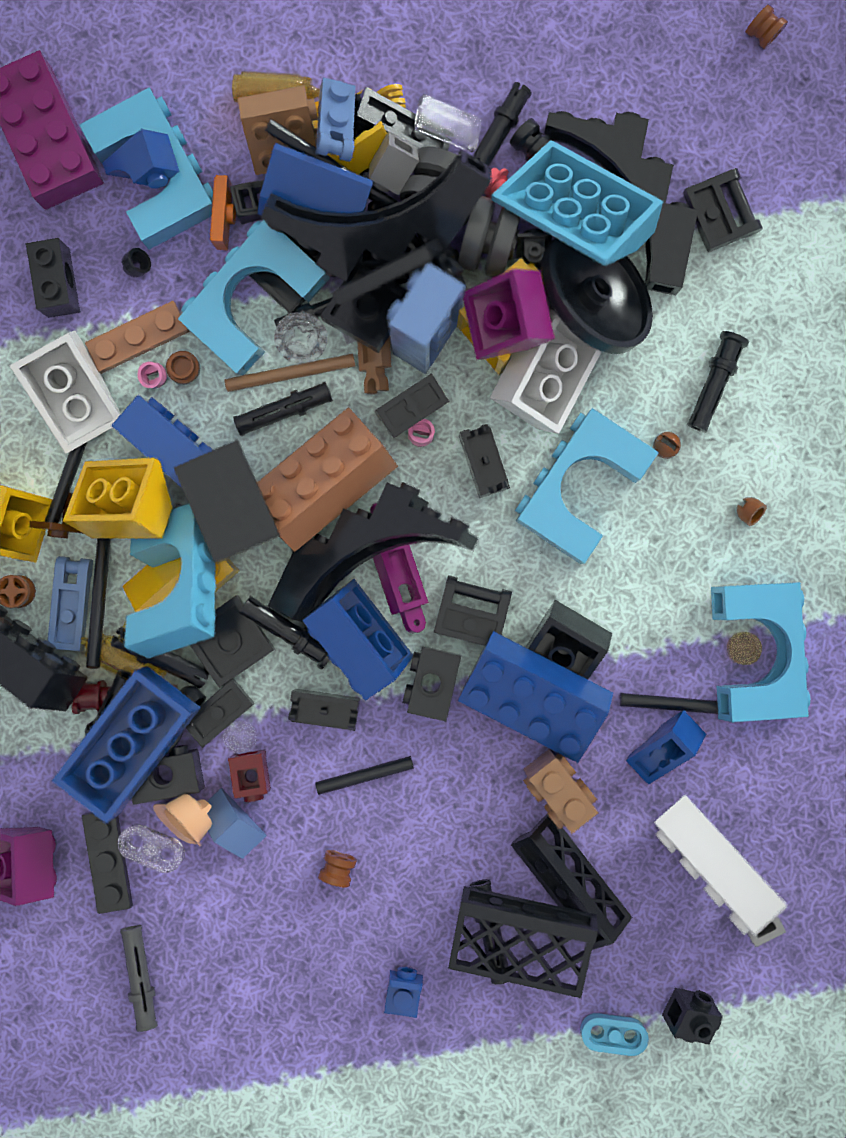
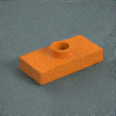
(222, 212)

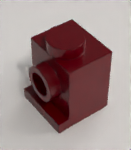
(241, 786)

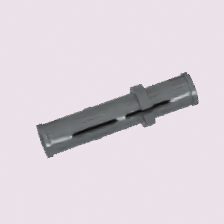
(144, 1016)

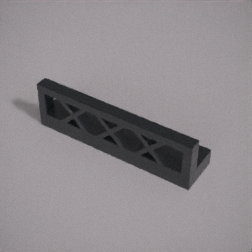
(568, 887)

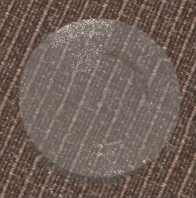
(240, 737)

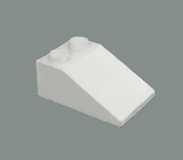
(67, 391)

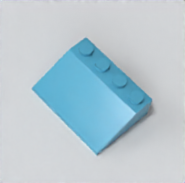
(581, 204)

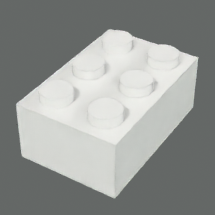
(546, 379)

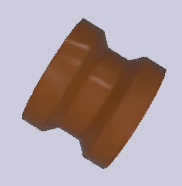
(766, 26)
(10, 591)
(337, 868)

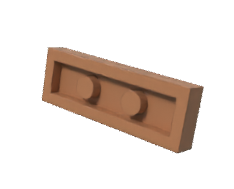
(136, 337)

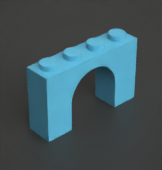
(184, 198)
(210, 312)
(593, 439)
(189, 609)
(784, 688)

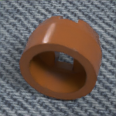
(663, 449)
(751, 511)

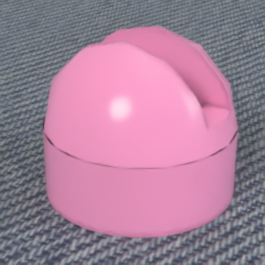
(150, 368)
(423, 427)

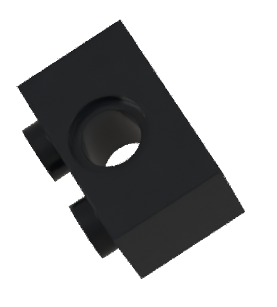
(52, 277)
(432, 703)
(186, 777)

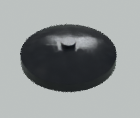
(597, 301)

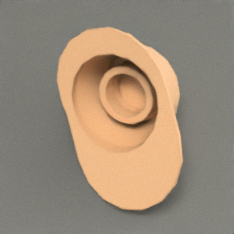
(185, 818)

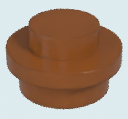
(182, 367)

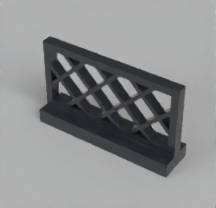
(522, 915)

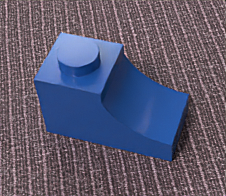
(145, 159)
(667, 748)

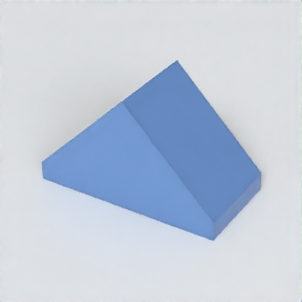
(232, 826)

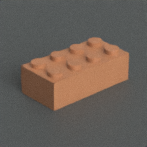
(324, 478)

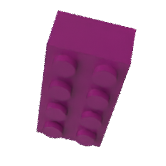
(44, 132)

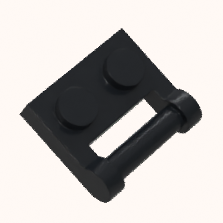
(714, 215)
(470, 623)

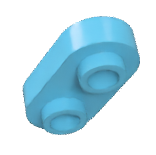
(612, 1036)

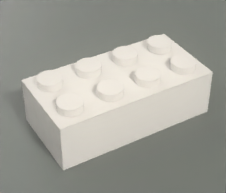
(720, 865)

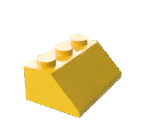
(120, 499)
(155, 584)

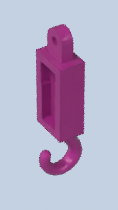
(399, 568)

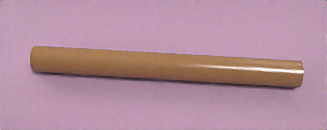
(290, 372)

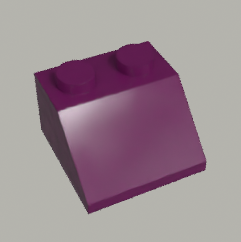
(508, 314)
(26, 865)

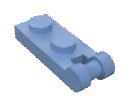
(336, 119)
(69, 603)

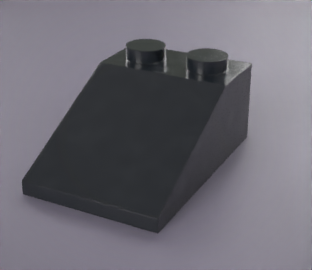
(570, 640)

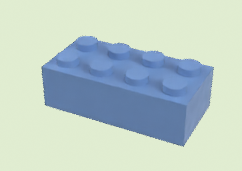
(425, 317)

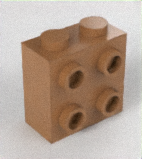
(285, 107)
(567, 801)

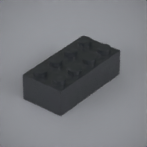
(34, 670)

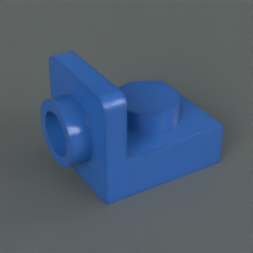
(403, 992)

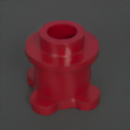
(90, 697)

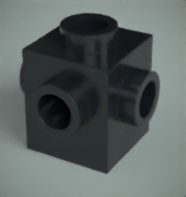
(692, 1016)

